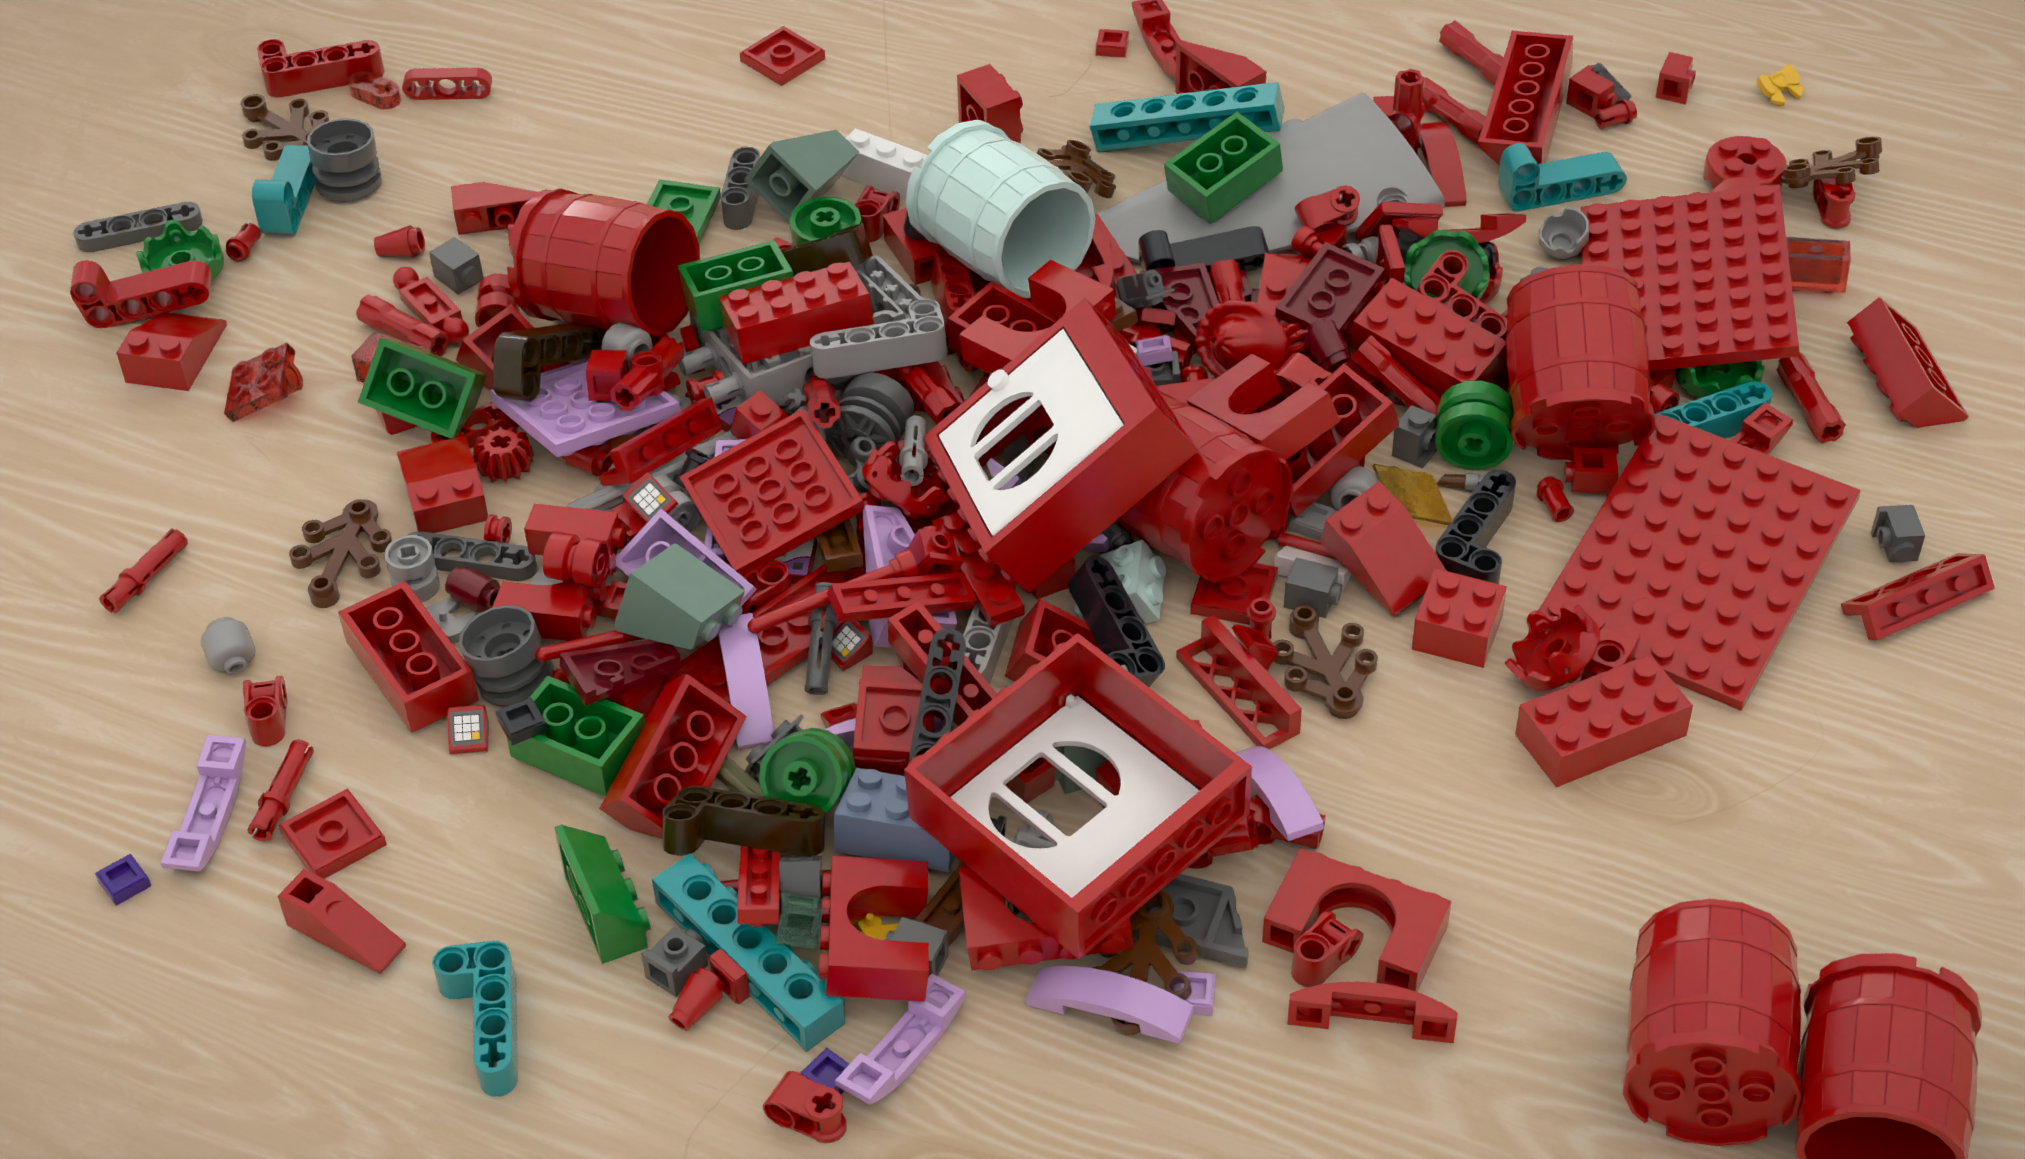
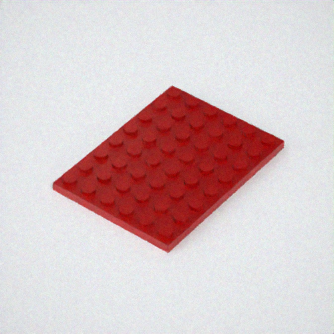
(1705, 273)
(1704, 556)

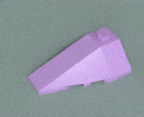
(662, 533)
(885, 535)

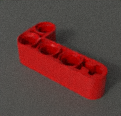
(315, 68)
(952, 283)
(1450, 295)
(137, 296)

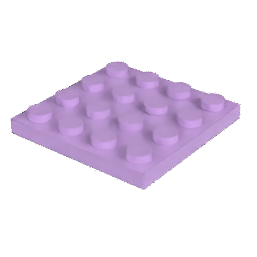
(569, 422)

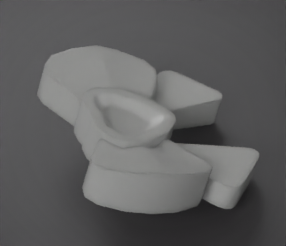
(445, 619)

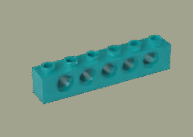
(1183, 115)
(702, 903)

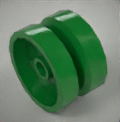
(822, 218)
(1474, 425)
(821, 754)

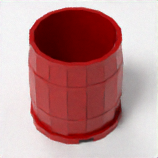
(600, 261)
(1578, 361)
(1216, 503)
(1714, 1023)
(1887, 1061)

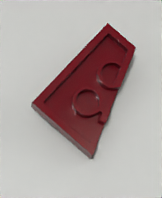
(1191, 295)
(618, 667)

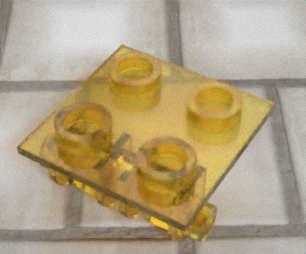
(1416, 492)

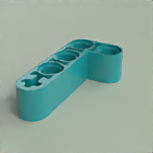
(1556, 182)
(284, 198)
(1723, 411)
(488, 976)

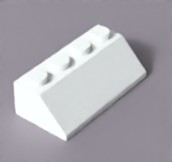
(882, 163)

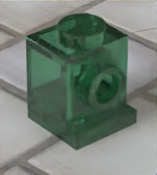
(799, 920)

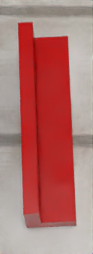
(662, 443)
(1921, 594)
(1252, 679)

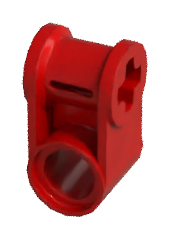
(1833, 201)
(873, 206)
(1328, 209)
(1297, 372)
(769, 581)
(265, 710)
(1323, 950)
(807, 1108)

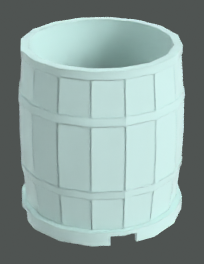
(998, 206)

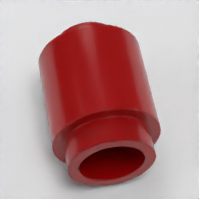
(591, 459)

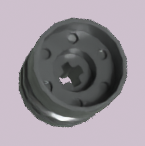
(344, 159)
(873, 409)
(502, 652)

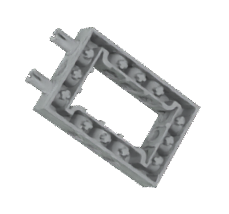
(778, 376)

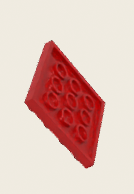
(772, 493)

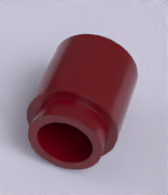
(1327, 344)
(472, 588)

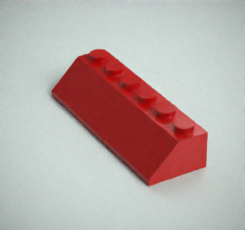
(1528, 94)

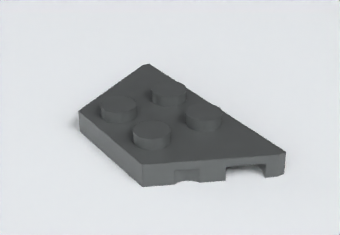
(1208, 916)

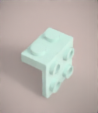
(1141, 576)

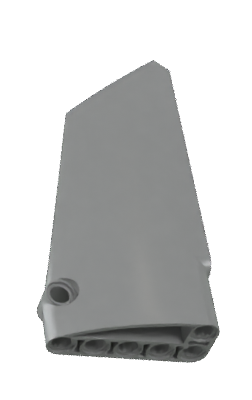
(1335, 148)

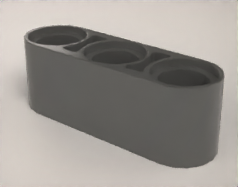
(737, 196)

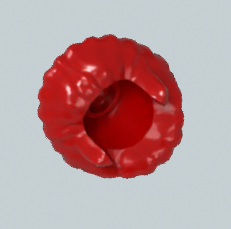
(1237, 330)

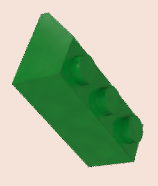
(421, 387)
(602, 893)

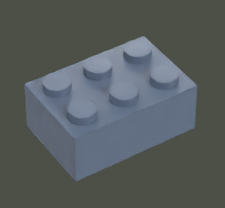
(877, 824)

